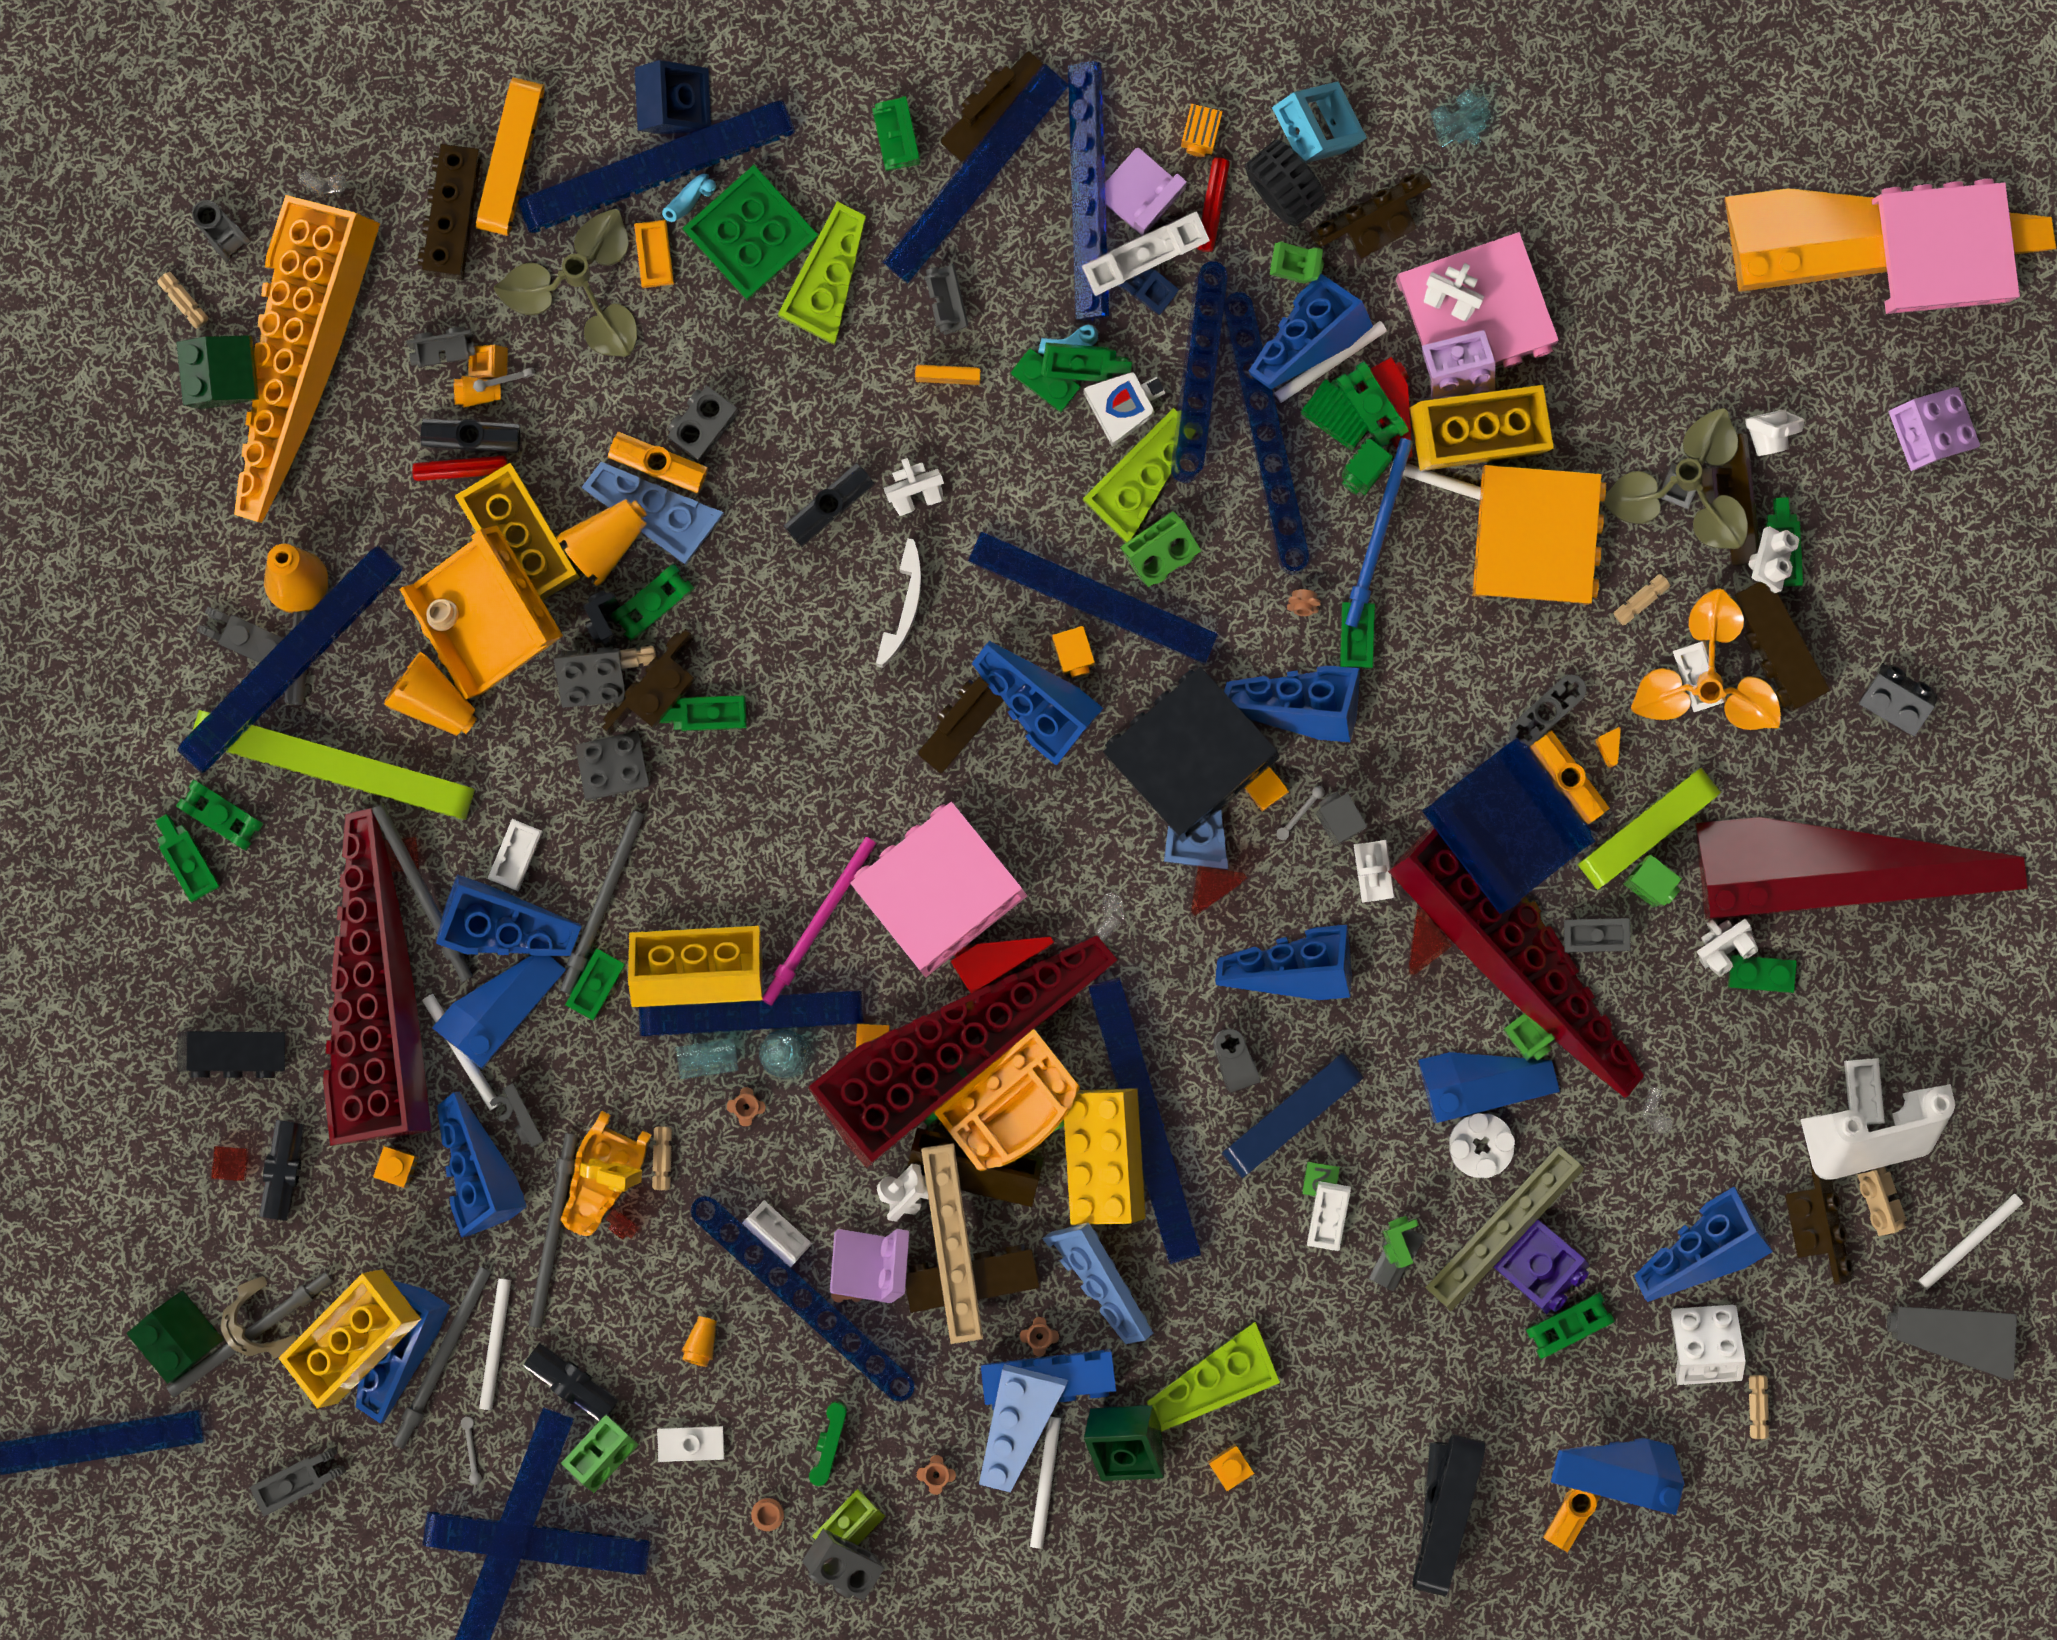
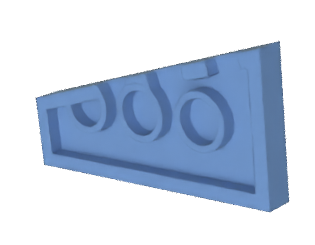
(672, 519)
(1202, 848)
(1100, 1280)
(1019, 1416)

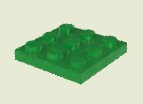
(750, 232)

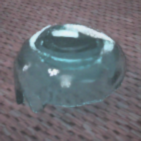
(785, 1054)

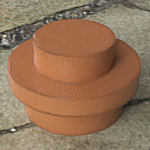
(767, 1514)

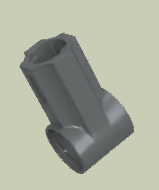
(1388, 1274)

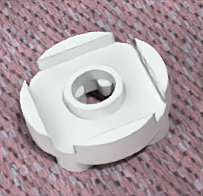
(1500, 1145)

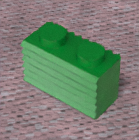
(1335, 415)
(1365, 467)

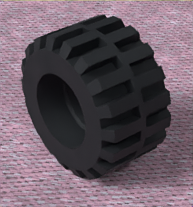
(1285, 183)

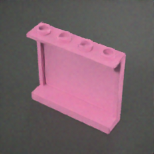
(1948, 246)
(1511, 308)
(938, 888)

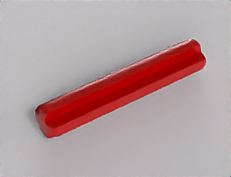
(1214, 201)
(457, 468)

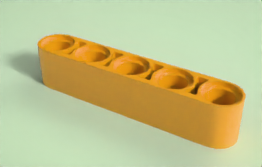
(508, 156)

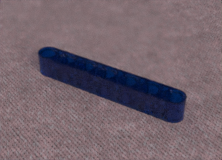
(1207, 359)
(786, 1012)
(544, 1544)

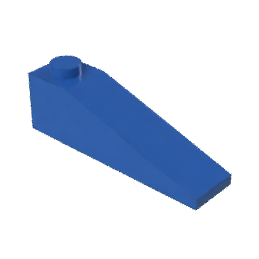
(1317, 328)
(1308, 704)
(492, 921)
(1304, 968)
(493, 1012)
(1476, 1083)
(1715, 1246)
(387, 1380)

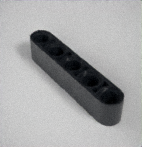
(1448, 1515)

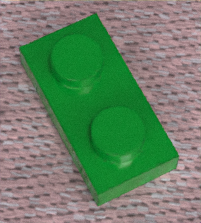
(1054, 391)
(1358, 642)
(1762, 974)
(595, 984)

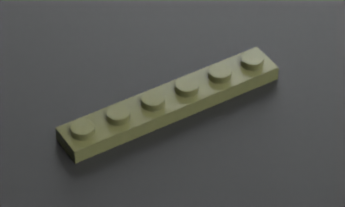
(1504, 1228)

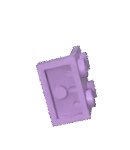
(1142, 191)
(1460, 366)
(1934, 427)
(869, 1265)

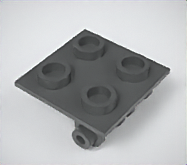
(589, 676)
(612, 766)

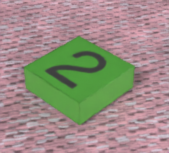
(1318, 1172)

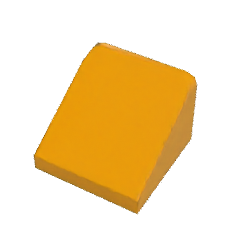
(488, 362)
(1609, 747)
(1266, 789)

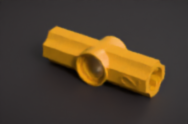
(638, 456)
(1582, 795)
(1569, 1522)

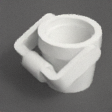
(1772, 430)

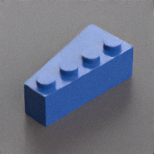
(1085, 1371)

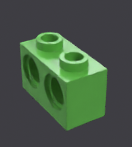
(1157, 542)
(1653, 882)
(599, 1454)

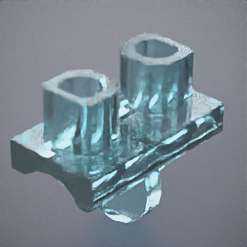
(1463, 123)
(707, 1059)

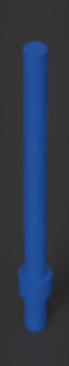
(1360, 593)

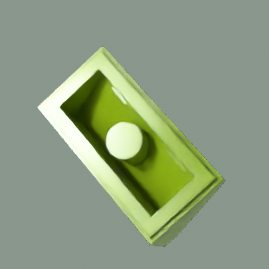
(853, 1519)

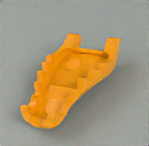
(591, 1199)

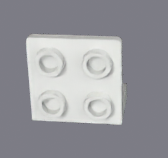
(1708, 1344)

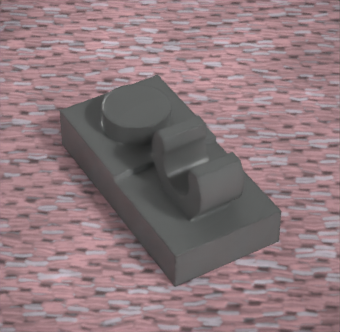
(1597, 935)
(526, 1130)

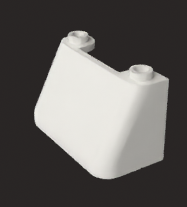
(1843, 1146)

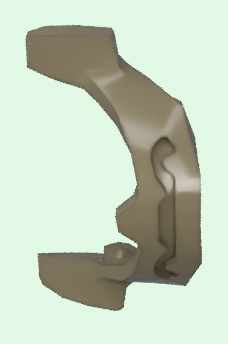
(235, 1333)

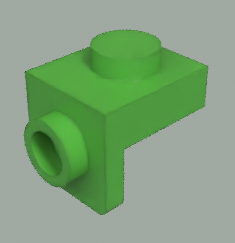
(1296, 263)
(1529, 1037)
(1396, 1248)

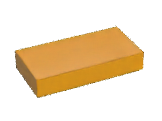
(654, 253)
(947, 374)

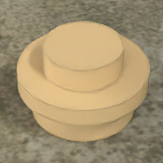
(442, 614)

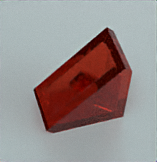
(1211, 886)
(1426, 944)

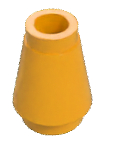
(467, 396)
(700, 1343)

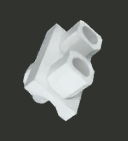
(1440, 286)
(900, 492)
(1772, 561)
(1372, 870)
(1723, 940)
(904, 1192)

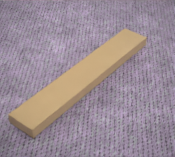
(952, 1243)

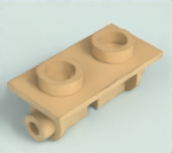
(1885, 1215)

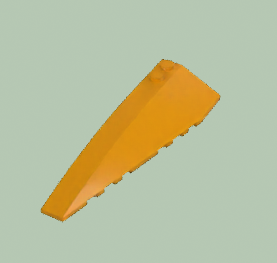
(1827, 236)
(317, 274)

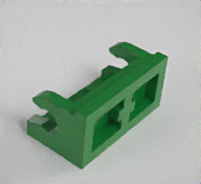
(896, 134)

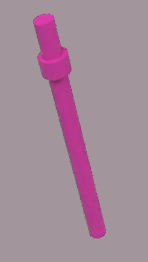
(785, 973)

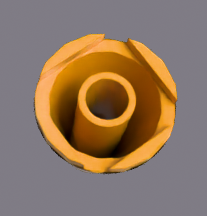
(604, 538)
(294, 578)
(431, 698)

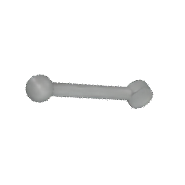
(480, 385)
(1317, 793)
(475, 1477)

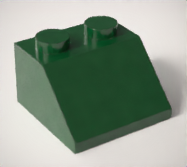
(217, 371)
(175, 1337)
(1125, 1442)

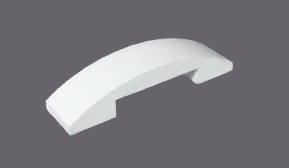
(1145, 252)
(892, 643)

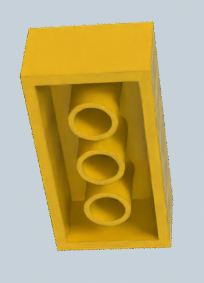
(1481, 427)
(505, 502)
(695, 966)
(1104, 1157)
(349, 1338)

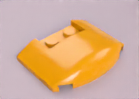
(1010, 1104)

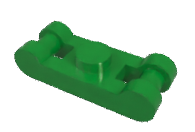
(1372, 405)
(652, 602)
(219, 815)
(1570, 1325)
(828, 1443)

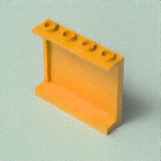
(1538, 534)
(499, 613)

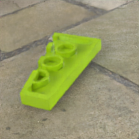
(824, 281)
(1136, 481)
(1219, 1379)

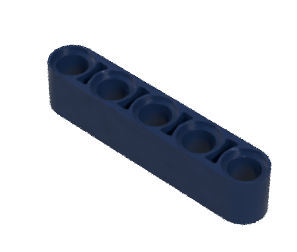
(1292, 1115)

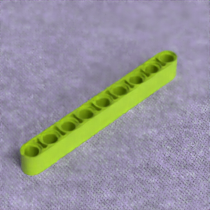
(352, 770)

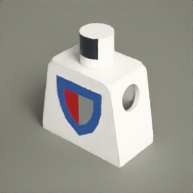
(1123, 404)

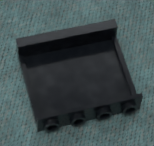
(1191, 753)

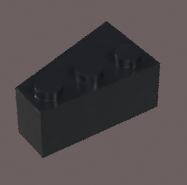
(230, 1053)

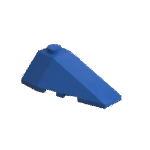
(1044, 704)
(483, 1180)
(1630, 1472)

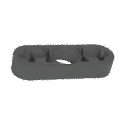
(1558, 688)

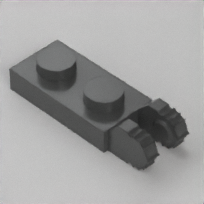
(241, 636)
(293, 1483)

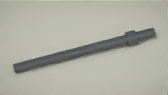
(419, 886)
(578, 961)
(565, 1168)
(301, 1297)
(413, 1415)

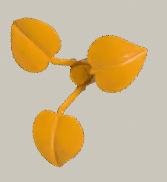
(1748, 707)

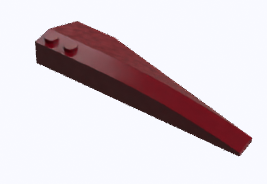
(1796, 866)

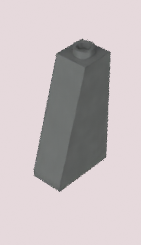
(1964, 1336)

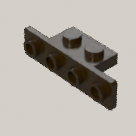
(988, 105)
(1376, 220)
(1736, 481)
(657, 690)
(960, 724)
(1818, 1226)

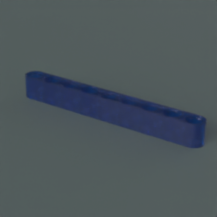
(656, 165)
(1265, 449)
(289, 659)
(1157, 1159)
(808, 1314)

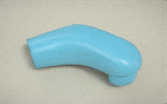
(687, 198)
(1085, 336)

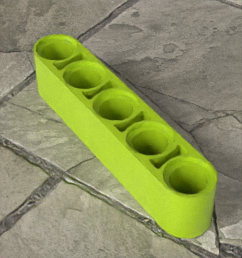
(1649, 828)

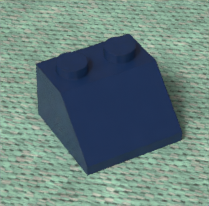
(672, 97)

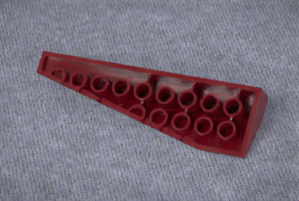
(1517, 957)
(375, 1033)
(907, 1074)

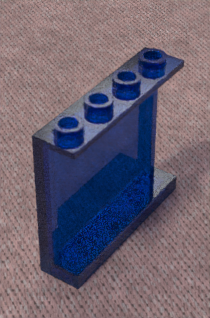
(1508, 825)

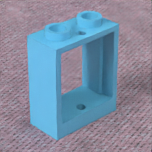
(1311, 142)

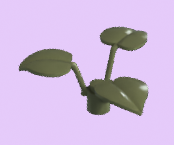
(600, 239)
(1720, 523)

